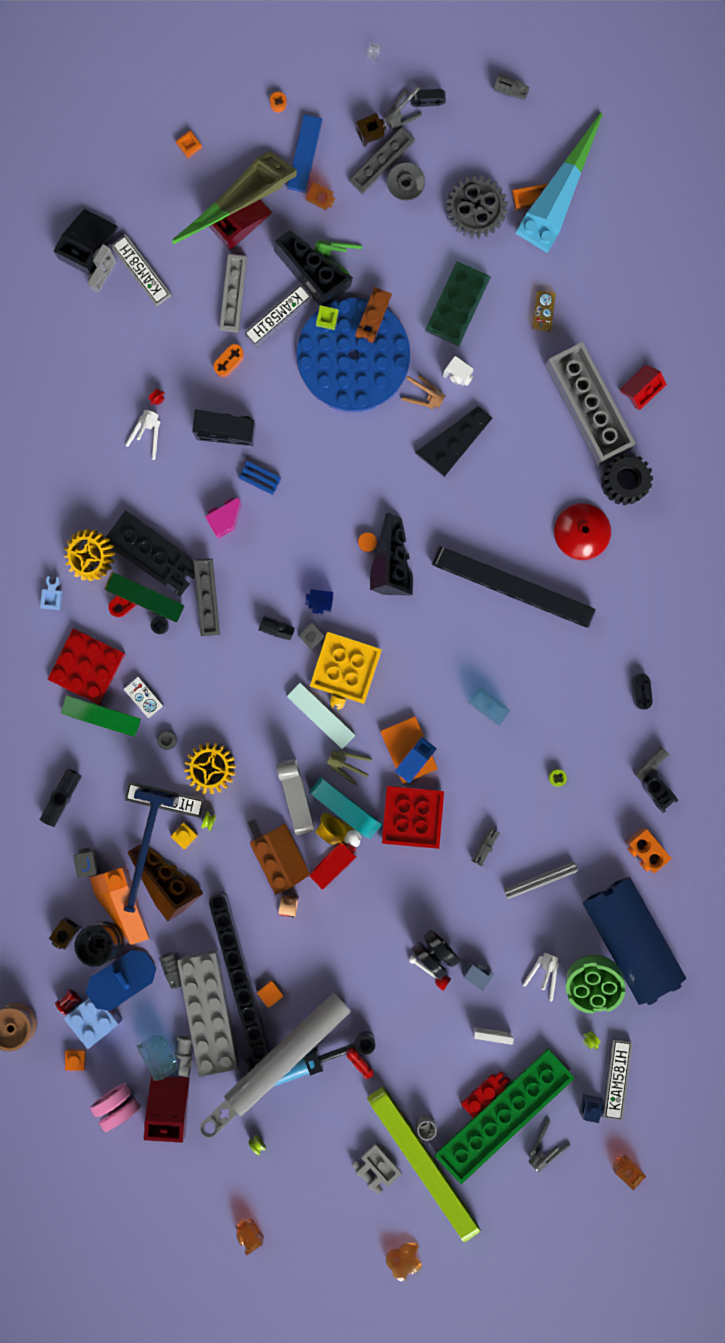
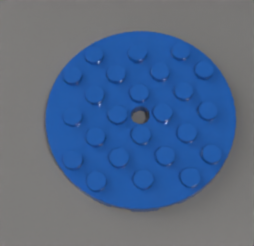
(347, 382)

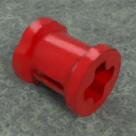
(62, 1006)

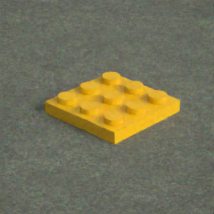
(345, 667)

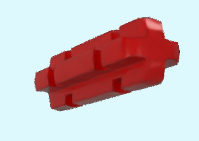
(359, 1063)

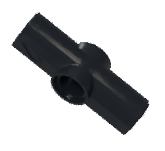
(55, 808)

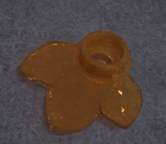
(406, 1261)

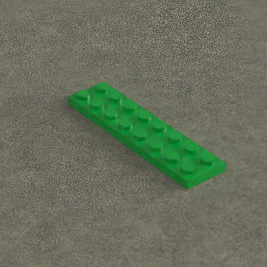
(504, 1116)

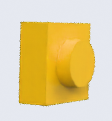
(184, 836)

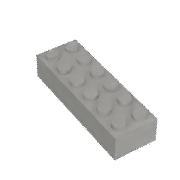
(590, 403)
(208, 1013)

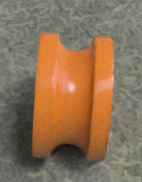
(278, 95)

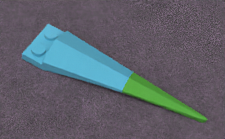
(548, 212)

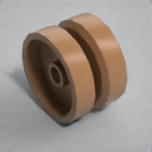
(24, 1024)

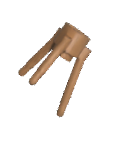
(435, 395)

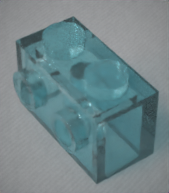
(157, 1057)

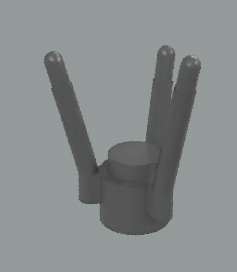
(394, 116)
(539, 1159)

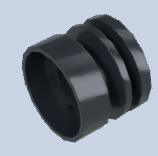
(90, 947)

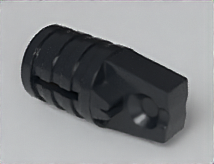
(276, 628)

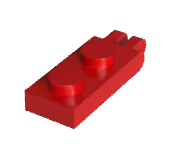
(484, 1093)

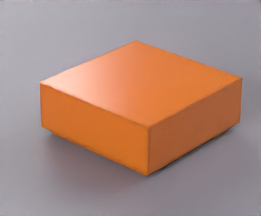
(188, 144)
(270, 993)

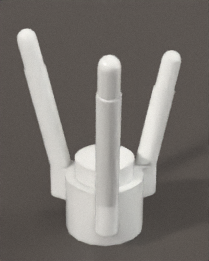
(148, 421)
(550, 964)

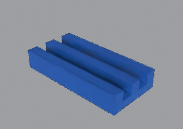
(245, 471)

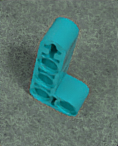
(345, 808)

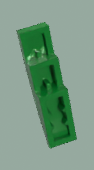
(100, 716)

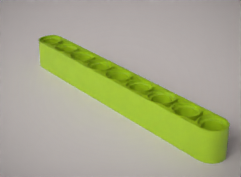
(423, 1164)

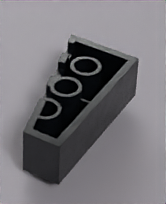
(316, 274)

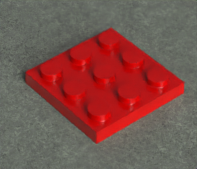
(86, 666)
(413, 817)

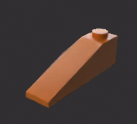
(112, 892)

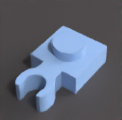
(51, 598)

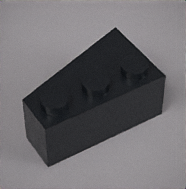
(223, 428)

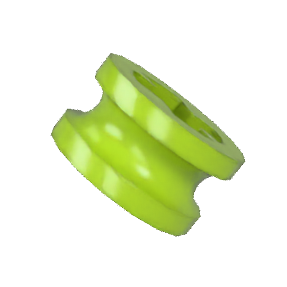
(557, 772)
(208, 821)
(257, 1144)

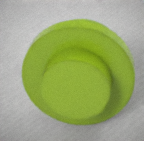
(591, 1040)

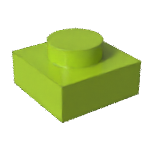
(327, 317)

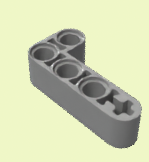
(296, 797)

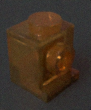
(317, 189)
(634, 1177)
(249, 1235)

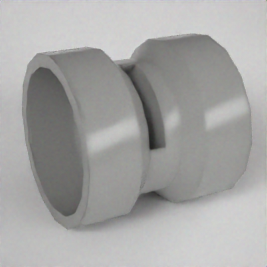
(426, 1132)

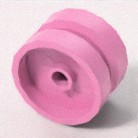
(115, 1107)

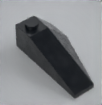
(390, 567)

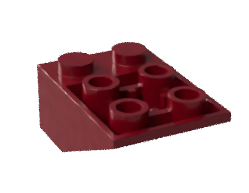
(241, 223)
(167, 1109)

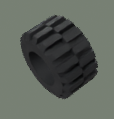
(635, 466)

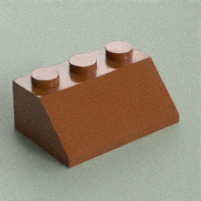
(279, 858)

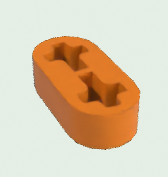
(225, 357)

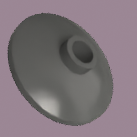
(406, 173)

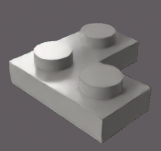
(104, 262)

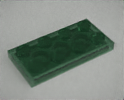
(457, 303)

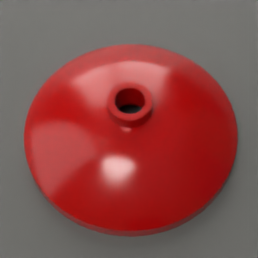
(569, 532)

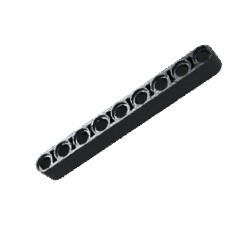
(513, 586)
(239, 985)

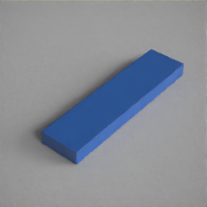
(305, 152)

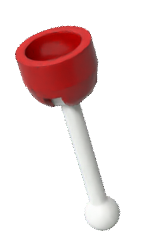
(441, 984)

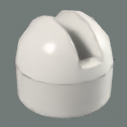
(353, 838)

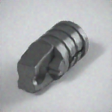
(511, 87)
(171, 970)

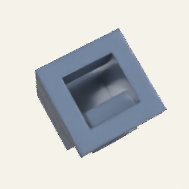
(476, 974)

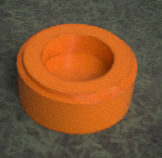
(367, 542)

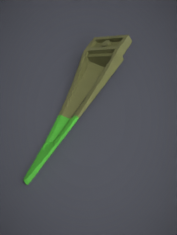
(259, 180)

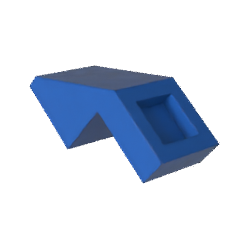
(415, 760)

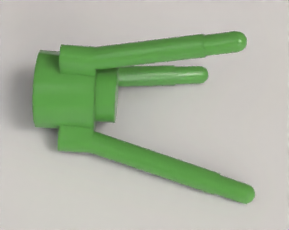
(326, 247)

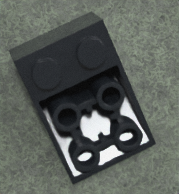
(82, 240)

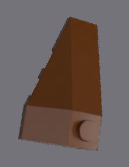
(166, 886)

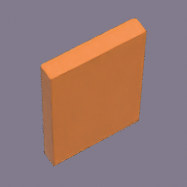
(401, 740)

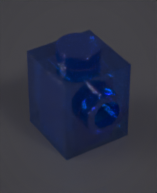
(319, 601)

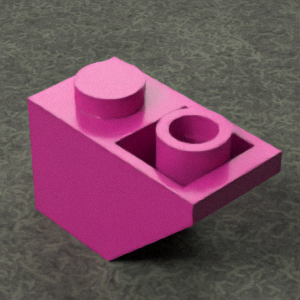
(225, 518)

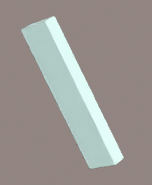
(321, 716)

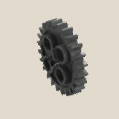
(469, 221)

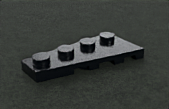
(452, 443)

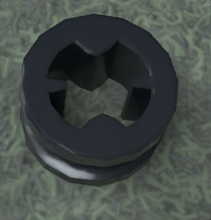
(155, 621)

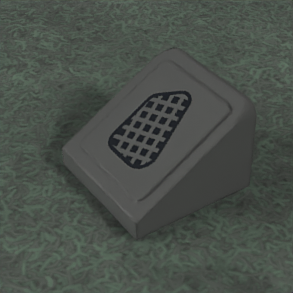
(311, 636)

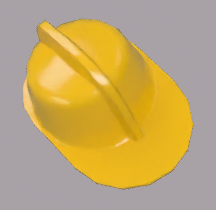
(332, 829)

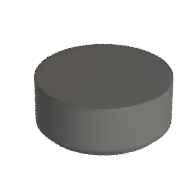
(167, 740)

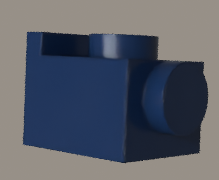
(591, 1108)

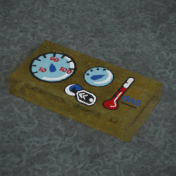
(543, 311)

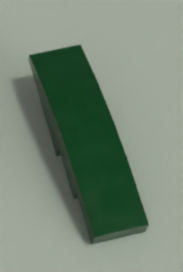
(144, 597)

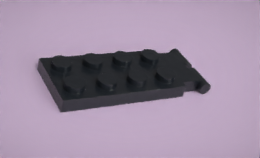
(151, 552)

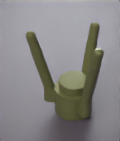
(338, 760)

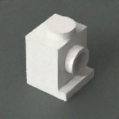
(459, 372)

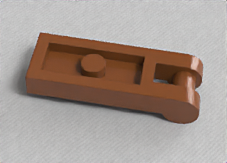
(374, 314)

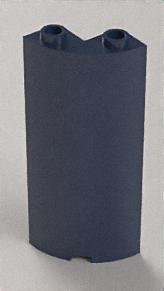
(634, 941)

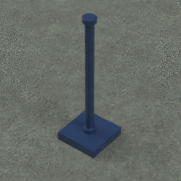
(156, 799)

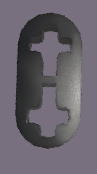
(428, 98)
(647, 691)

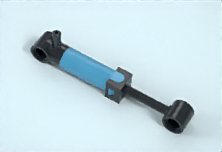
(313, 1062)

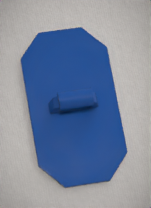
(121, 980)

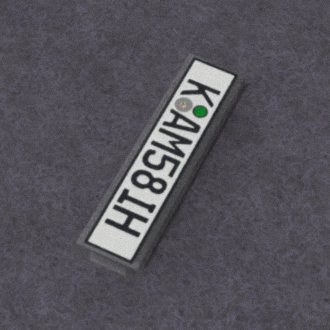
(278, 315)

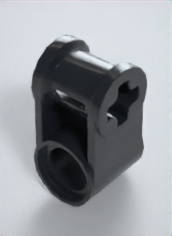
(661, 796)

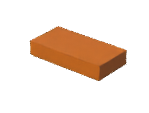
(525, 197)

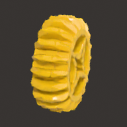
(84, 567)
(207, 777)

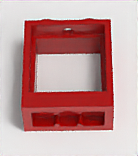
(333, 864)

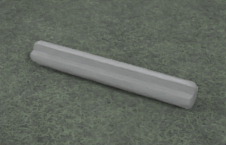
(540, 880)

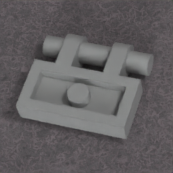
(380, 1164)

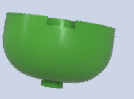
(595, 984)

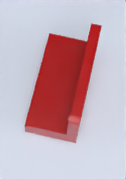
(644, 386)

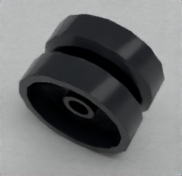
(437, 952)

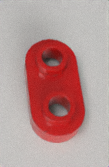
(126, 607)

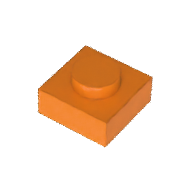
(75, 1059)

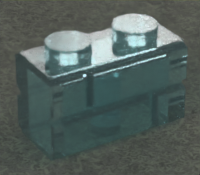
(488, 706)

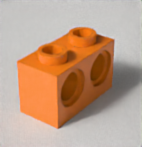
(651, 847)

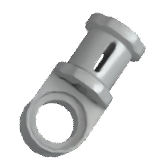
(183, 1053)

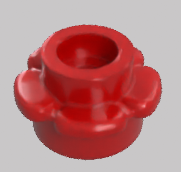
(156, 397)

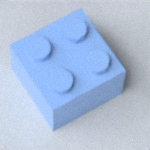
(91, 1023)

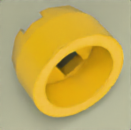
(337, 700)

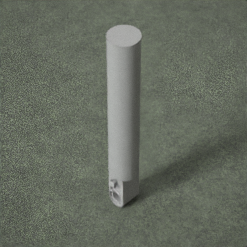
(278, 1062)

